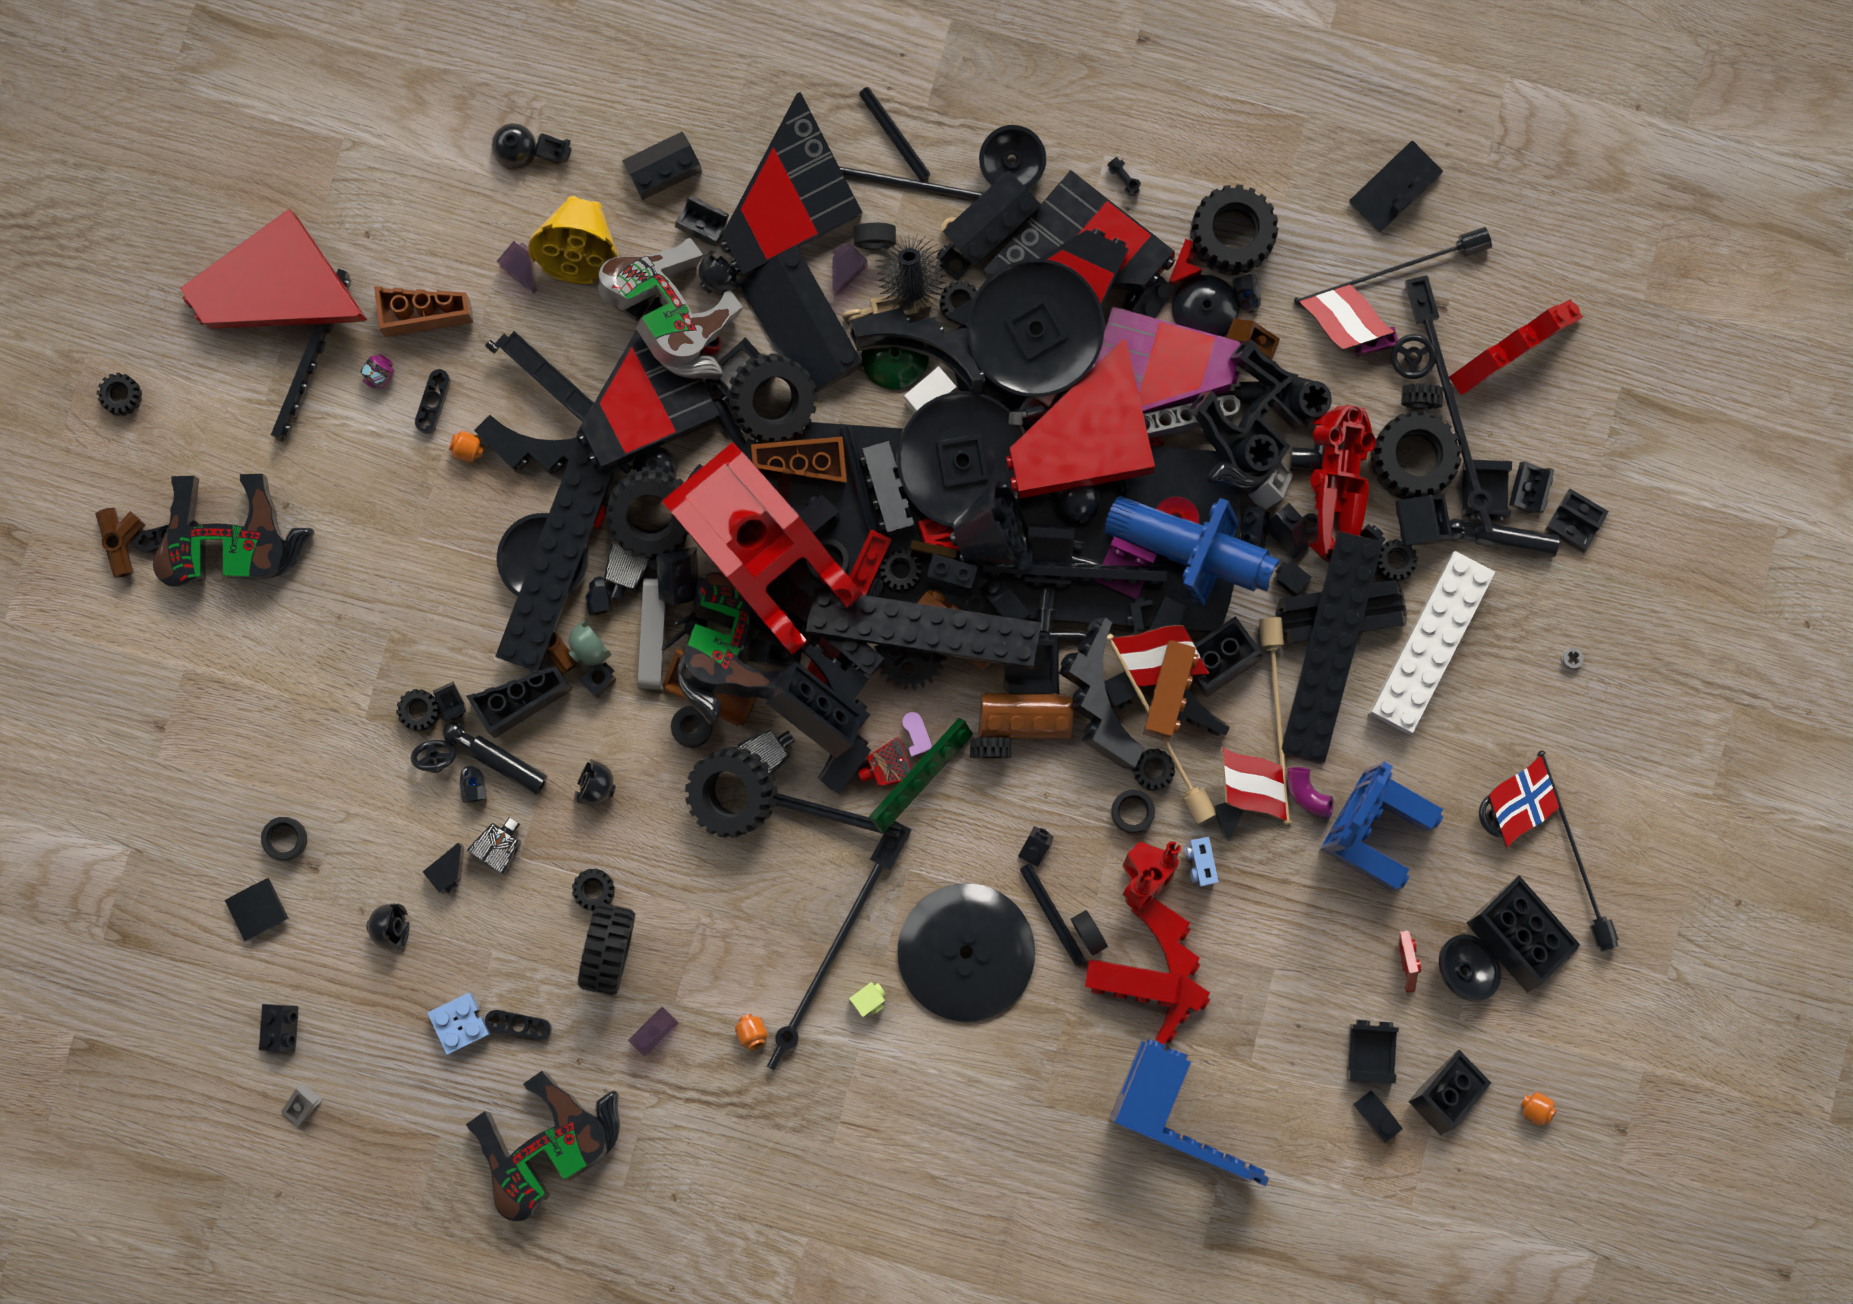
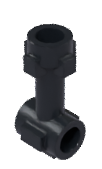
(1132, 184)

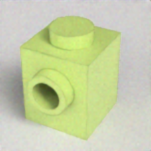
(869, 999)

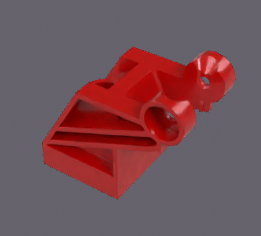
(753, 536)

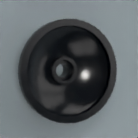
(1014, 141)
(1189, 308)
(1478, 966)

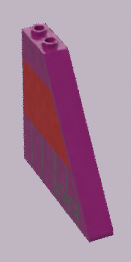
(1171, 360)

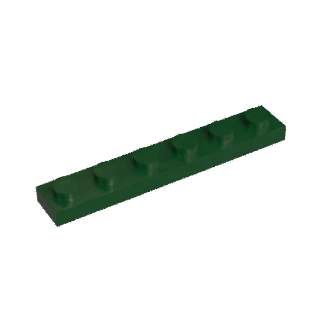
(921, 775)

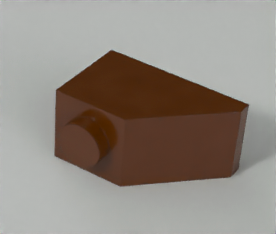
(1248, 330)

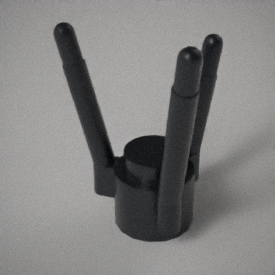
(690, 622)

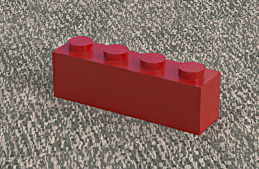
(1133, 981)

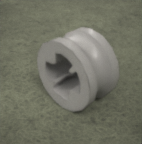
(1579, 659)

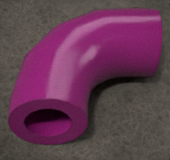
(1306, 795)

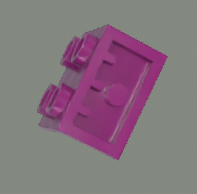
(1130, 555)

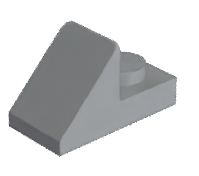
(301, 1104)

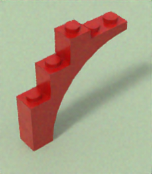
(1515, 345)
(1168, 929)

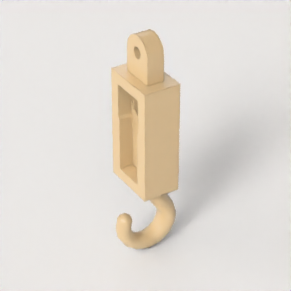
(877, 306)

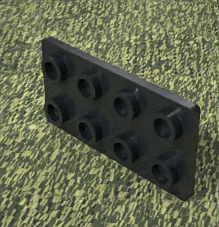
(1395, 186)

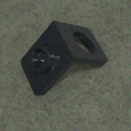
(948, 255)

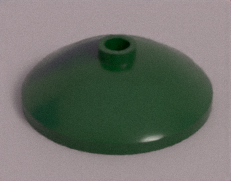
(891, 371)

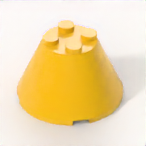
(573, 242)

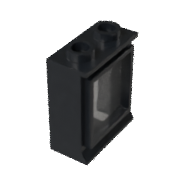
(729, 364)

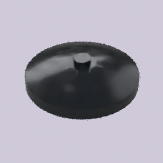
(517, 550)

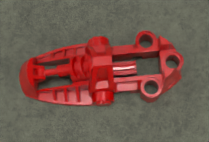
(1338, 482)

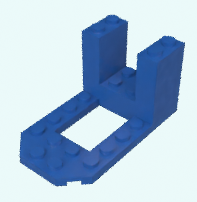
(1363, 806)
(1149, 1098)

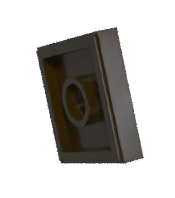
(928, 550)

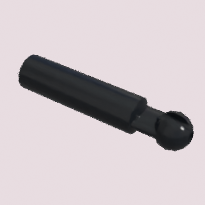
(1506, 538)
(496, 758)

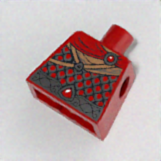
(887, 764)

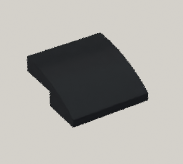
(1576, 520)
(256, 909)

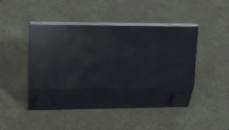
(801, 319)

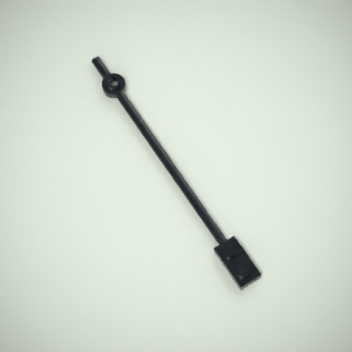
(910, 183)
(1426, 312)
(884, 856)

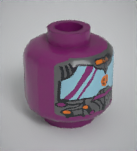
(377, 371)

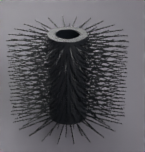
(911, 274)

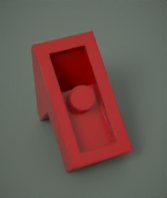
(1182, 270)

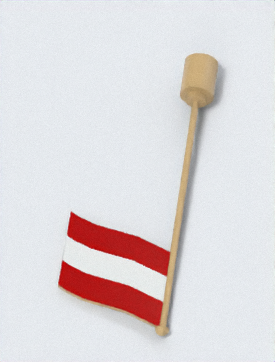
(1142, 660)
(1254, 781)

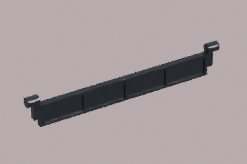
(547, 377)

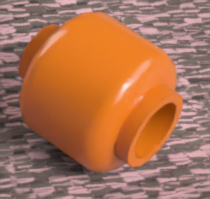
(466, 446)
(751, 1032)
(1538, 1109)

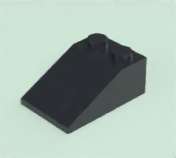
(1450, 1093)

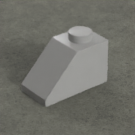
(1272, 488)

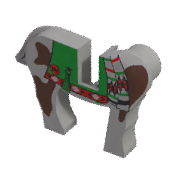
(671, 330)

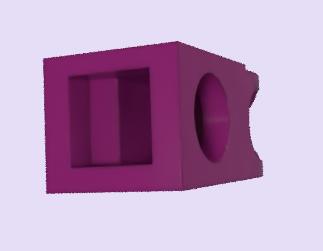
(1377, 345)

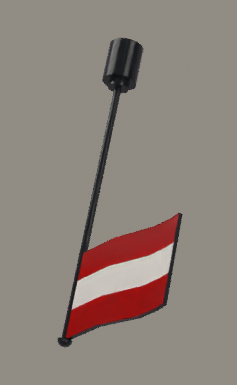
(1348, 315)

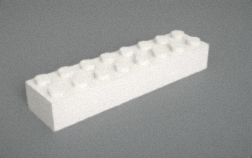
(1431, 642)

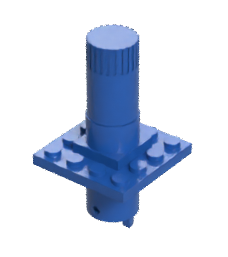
(1205, 549)

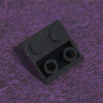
(1423, 520)

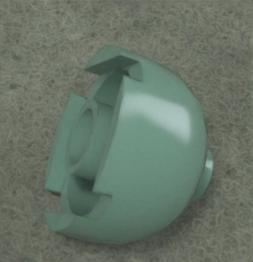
(586, 646)

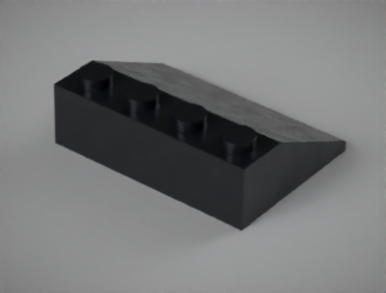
(1523, 934)

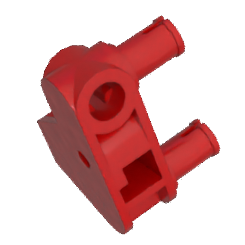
(1149, 872)

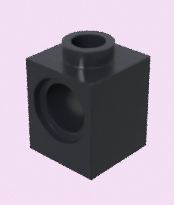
(1291, 577)
(598, 689)

